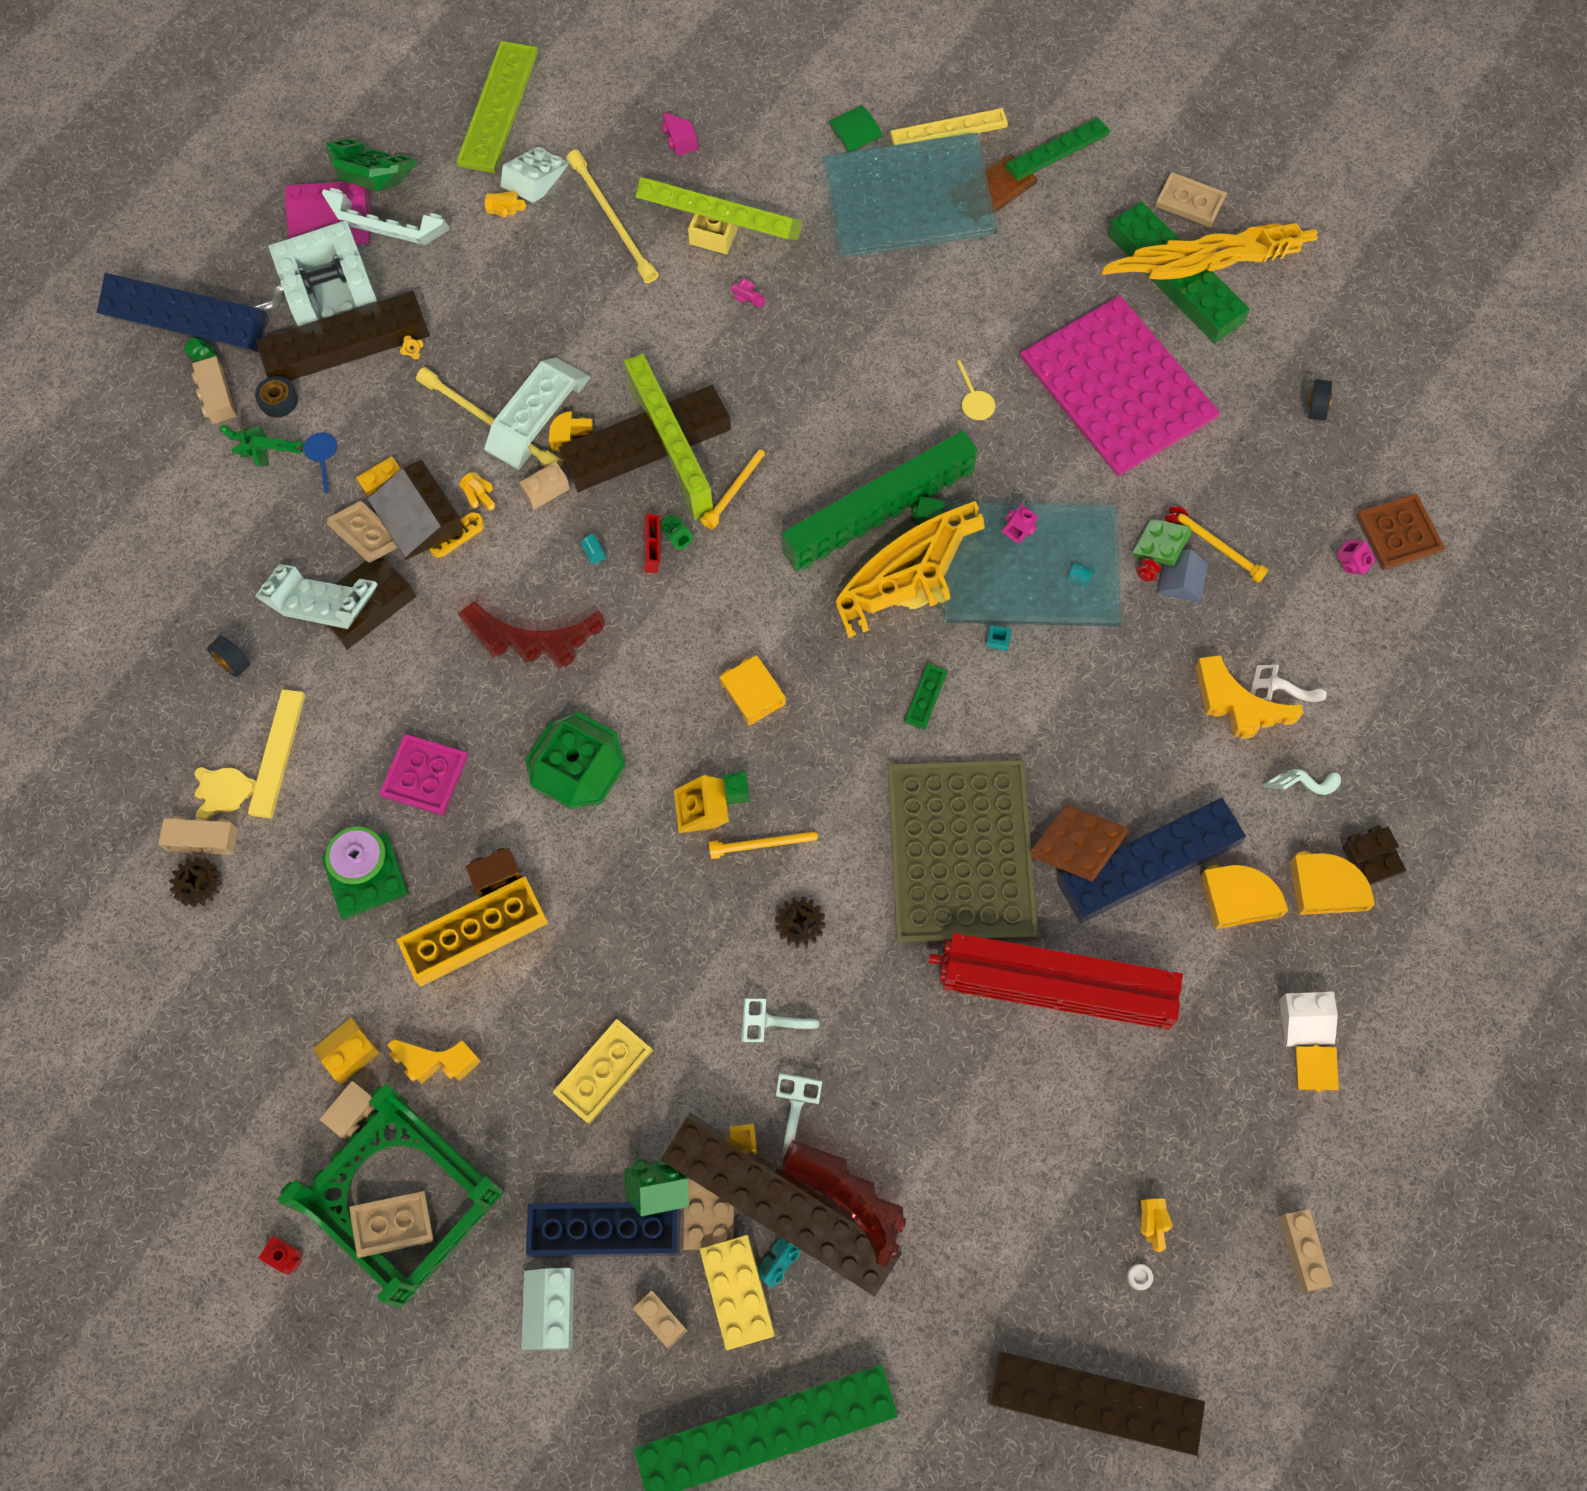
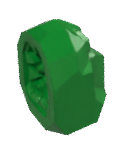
(198, 350)
(676, 531)

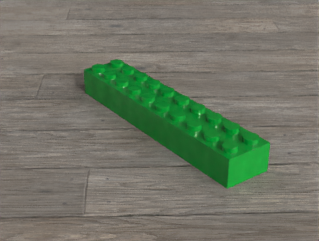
(879, 501)
(766, 1432)

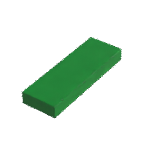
(926, 696)

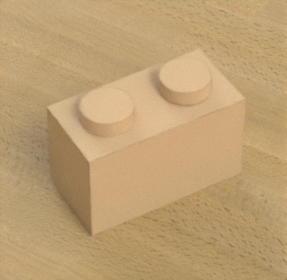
(544, 485)
(348, 1111)
(660, 1319)

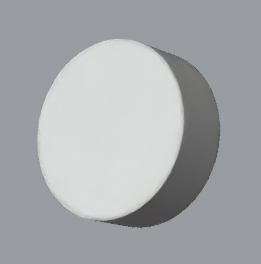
(1140, 1277)

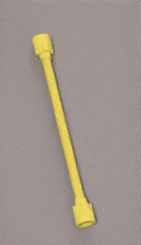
(645, 268)
(430, 380)

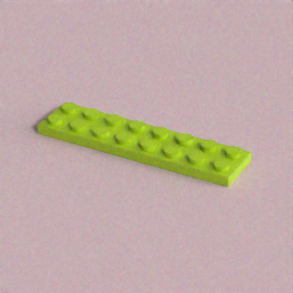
(497, 107)

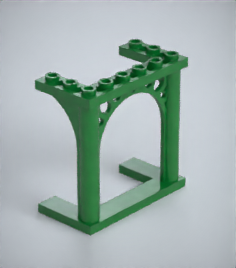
(311, 1198)

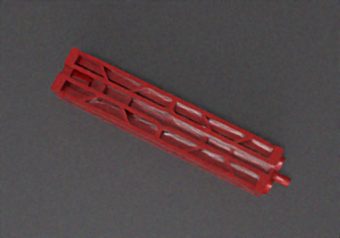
(1060, 981)

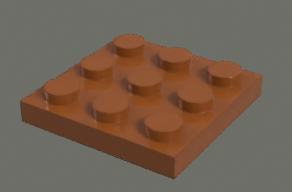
(1400, 531)
(1079, 842)

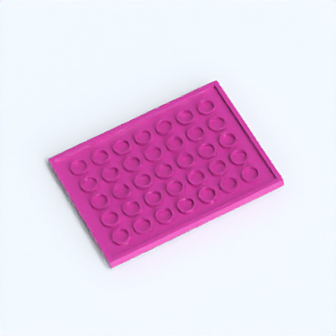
(1119, 385)

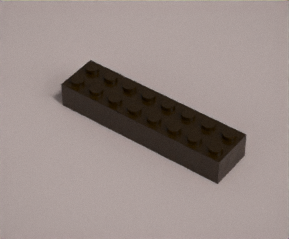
(342, 337)
(636, 441)
(1097, 1403)

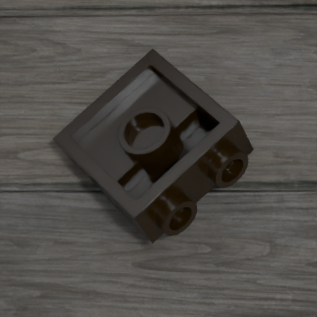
(1375, 854)

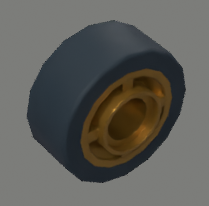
(276, 396)
(1320, 399)
(228, 656)

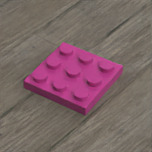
(424, 775)

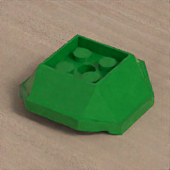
(367, 166)
(587, 778)

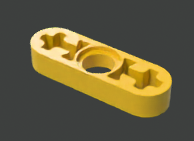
(454, 543)

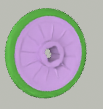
(367, 862)

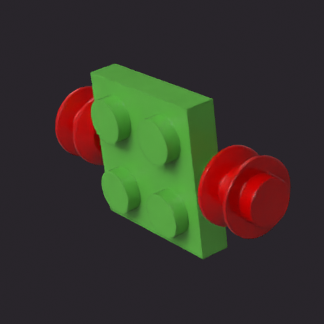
(1161, 543)

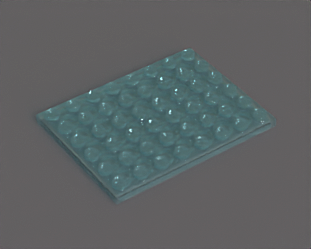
(909, 195)
(1030, 581)

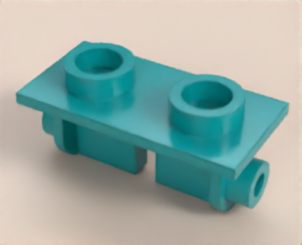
(772, 1270)

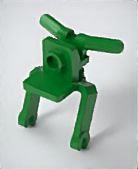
(256, 443)

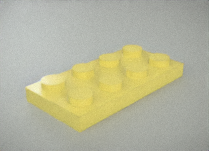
(602, 1071)
(737, 1292)

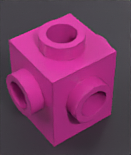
(1020, 523)
(1355, 557)

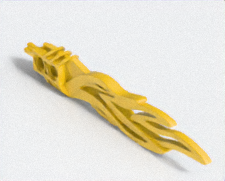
(1253, 245)

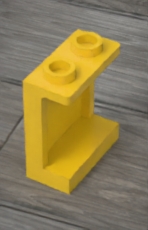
(752, 689)

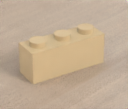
(213, 390)
(198, 835)
(1305, 1251)

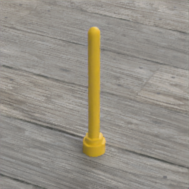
(711, 518)
(1256, 571)
(718, 848)

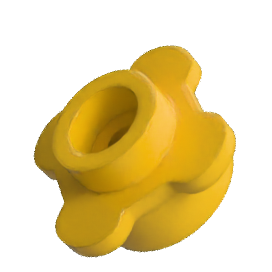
(417, 344)

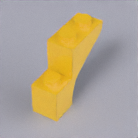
(424, 1063)

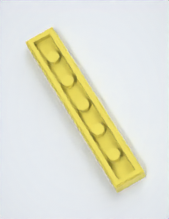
(955, 126)
(276, 754)

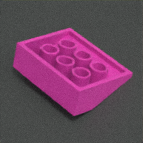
(310, 211)

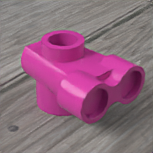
(745, 291)

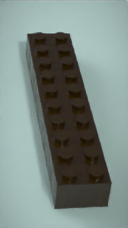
(776, 1202)

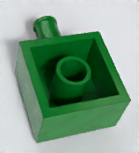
(655, 1187)

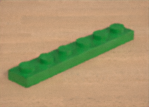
(1057, 149)

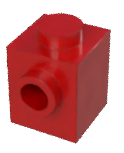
(281, 1256)

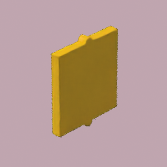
(1317, 1068)

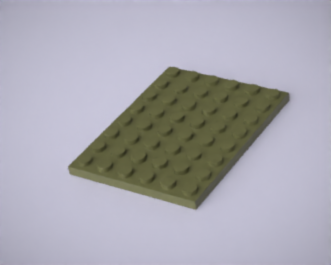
(961, 851)

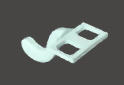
(1329, 785)
(765, 1020)
(796, 1099)

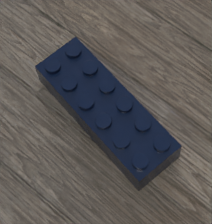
(599, 1231)

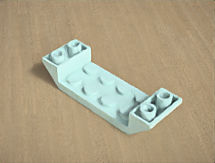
(431, 226)
(531, 410)
(314, 600)

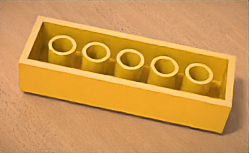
(472, 931)

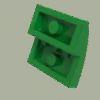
(855, 128)

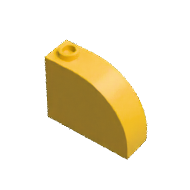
(1329, 885)
(1241, 895)

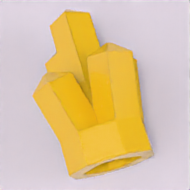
(503, 203)
(475, 489)
(1155, 1222)

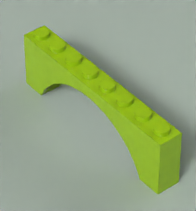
(719, 209)
(687, 470)

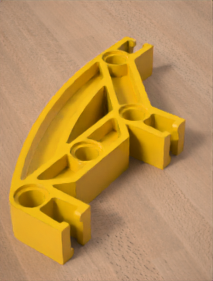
(885, 570)

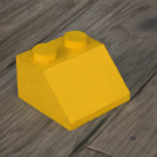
(701, 804)
(345, 1051)

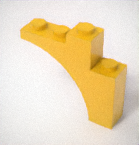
(1246, 711)

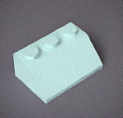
(548, 1309)

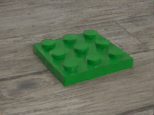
(379, 890)

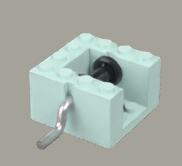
(323, 264)

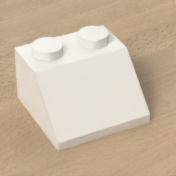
(1309, 1018)

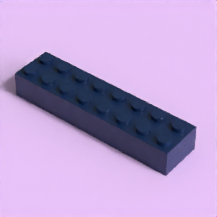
(181, 312)
(1154, 859)

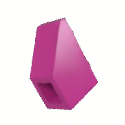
(680, 134)

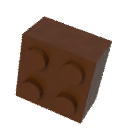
(493, 871)

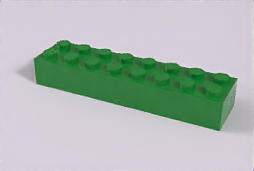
(1200, 296)

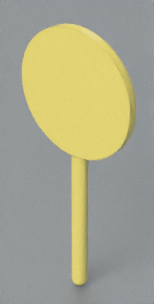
(977, 404)

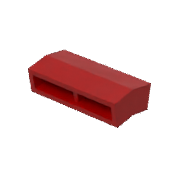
(651, 521)

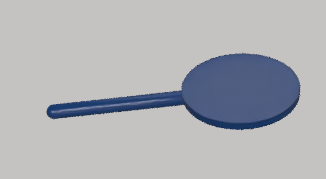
(320, 448)

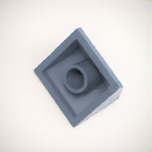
(1185, 578)

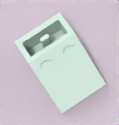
(532, 173)

